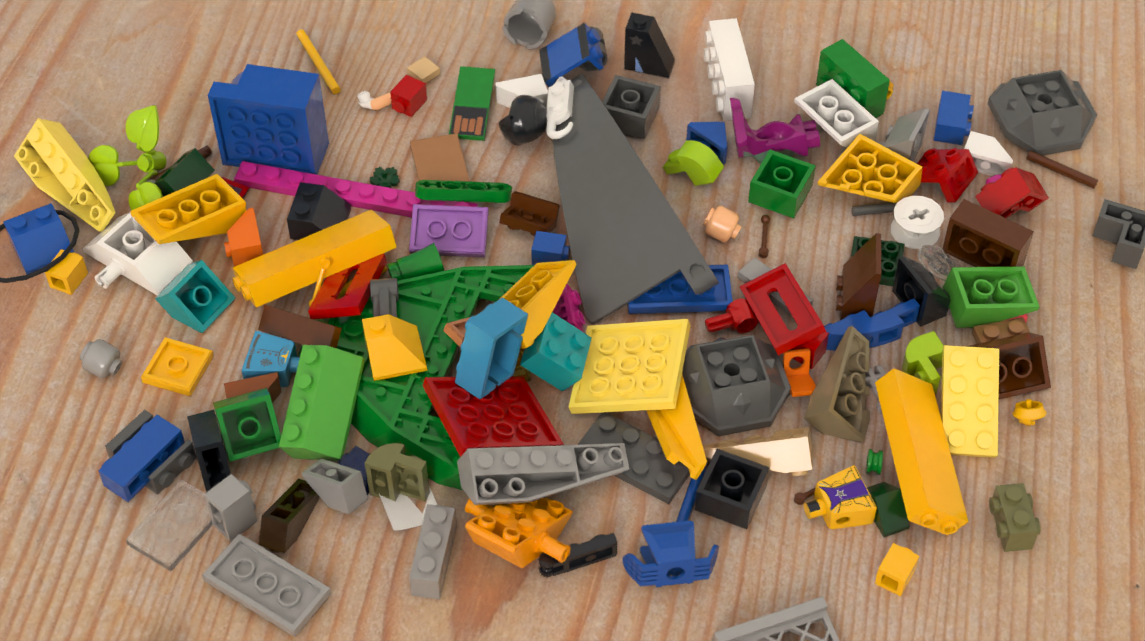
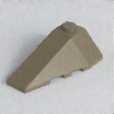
(839, 398)

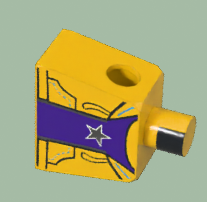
(842, 501)

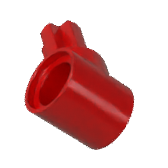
(736, 317)

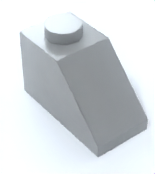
(336, 485)

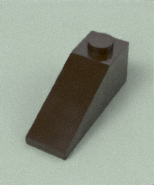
(287, 517)

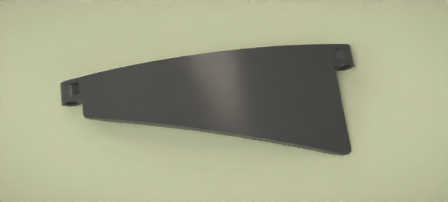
(616, 214)

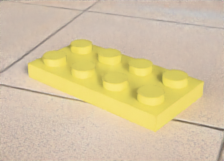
(970, 400)

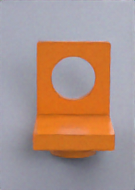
(799, 378)

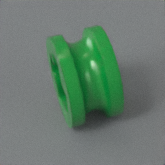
(874, 461)

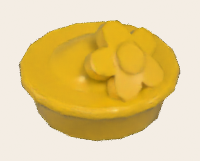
(1028, 411)

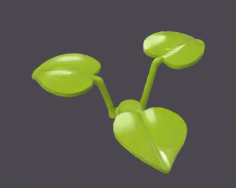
(143, 129)

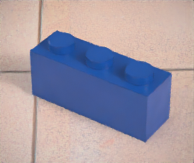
(139, 457)

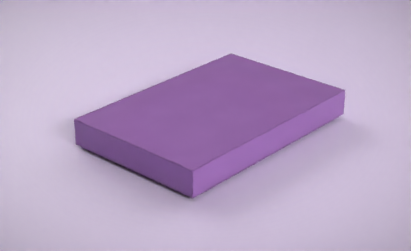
(451, 229)

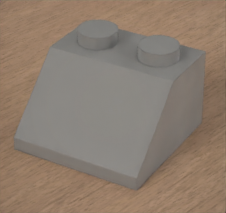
(907, 134)

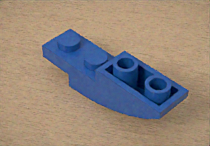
(878, 329)

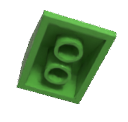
(988, 294)

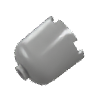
(529, 22)

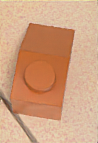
(244, 239)

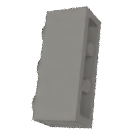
(433, 551)

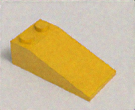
(192, 212)
(538, 295)

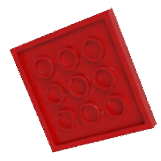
(500, 419)

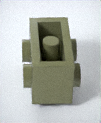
(1014, 517)

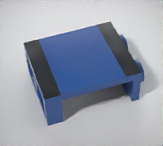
(570, 52)

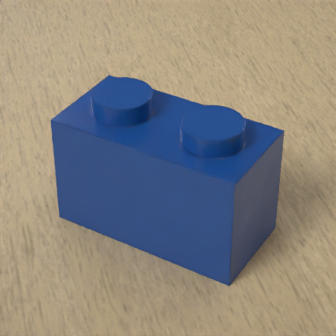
(952, 118)

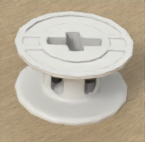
(917, 222)

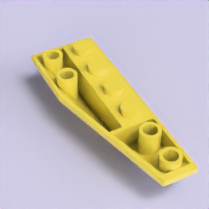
(65, 173)

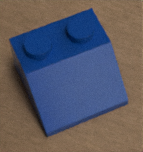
(37, 237)

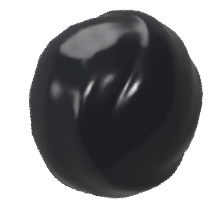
(525, 120)

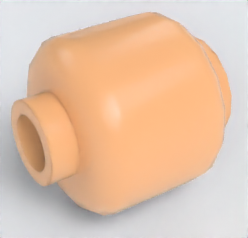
(722, 224)

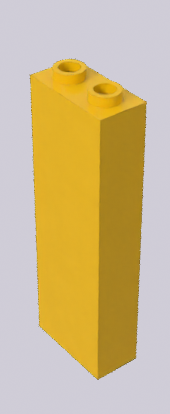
(298, 262)
(921, 452)

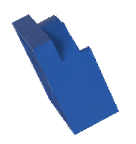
(270, 119)

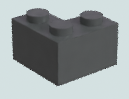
(1125, 228)

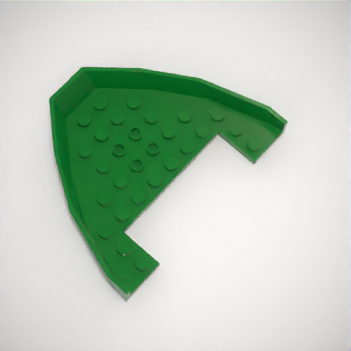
(399, 406)

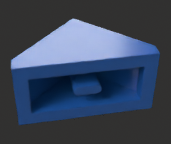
(712, 135)

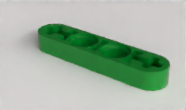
(463, 191)

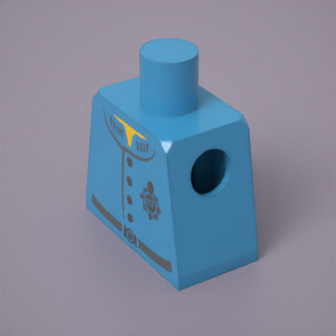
(271, 355)

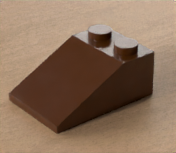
(860, 280)

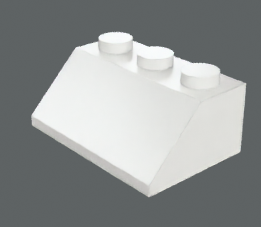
(838, 113)

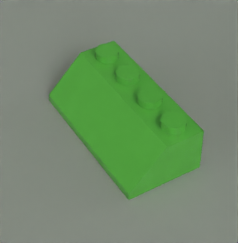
(321, 403)

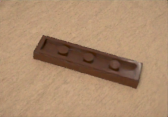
(298, 328)

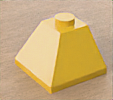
(393, 347)

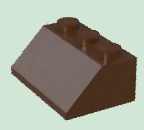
(1021, 364)

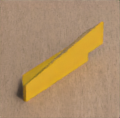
(679, 433)

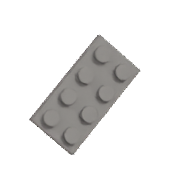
(266, 584)

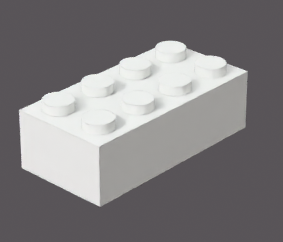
(728, 67)

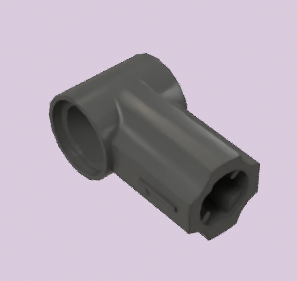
(384, 296)

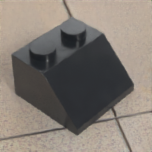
(314, 210)
(916, 283)

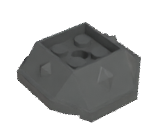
(1043, 112)
(735, 384)

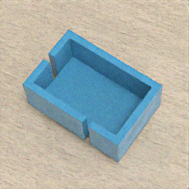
(490, 347)

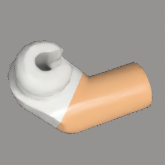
(373, 103)

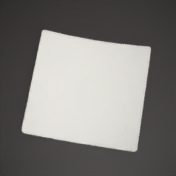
(404, 513)

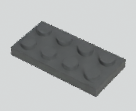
(646, 460)

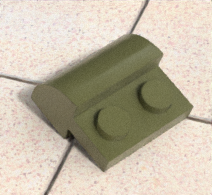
(395, 473)

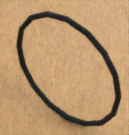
(54, 262)

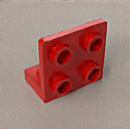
(950, 168)

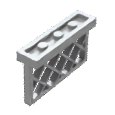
(781, 622)

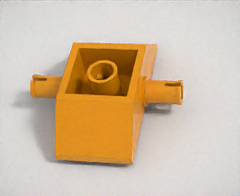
(520, 529)

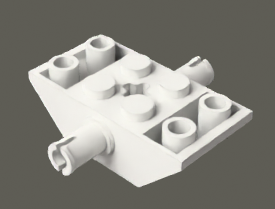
(134, 254)

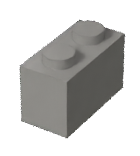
(231, 507)

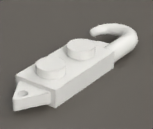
(559, 107)

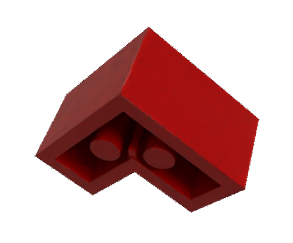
(1012, 192)

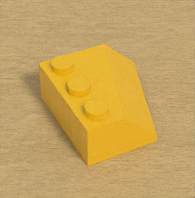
(873, 172)

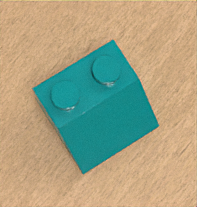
(195, 296)

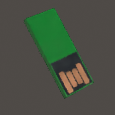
(472, 103)

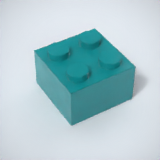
(558, 353)

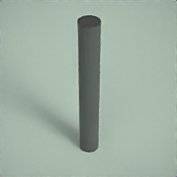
(873, 209)

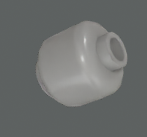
(100, 358)

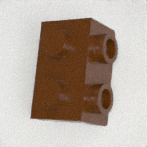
(530, 214)

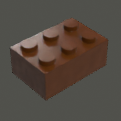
(986, 238)

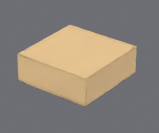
(423, 70)

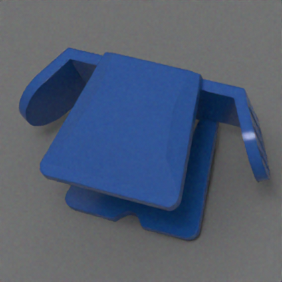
(669, 553)

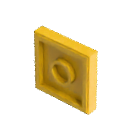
(177, 366)

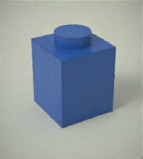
(549, 248)

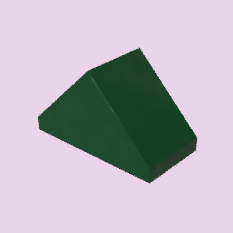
(890, 511)

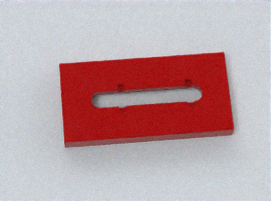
(784, 283)
(326, 302)

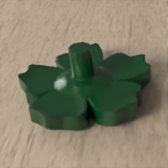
(385, 177)

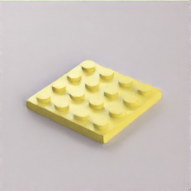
(632, 367)

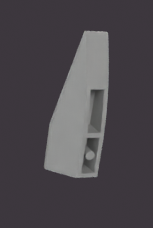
(536, 471)

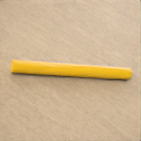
(317, 60)

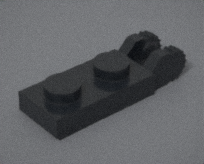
(587, 553)

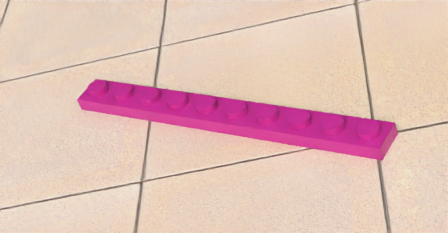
(355, 193)

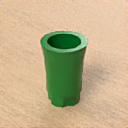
(416, 264)

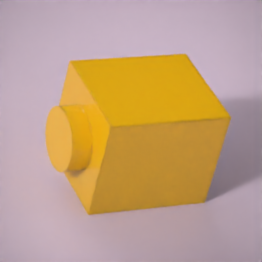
(68, 273)
(897, 569)

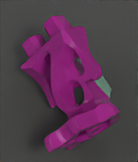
(775, 136)

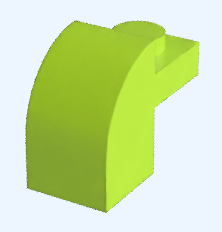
(696, 160)
(923, 358)

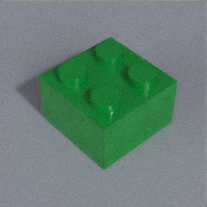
(781, 183)
(248, 424)

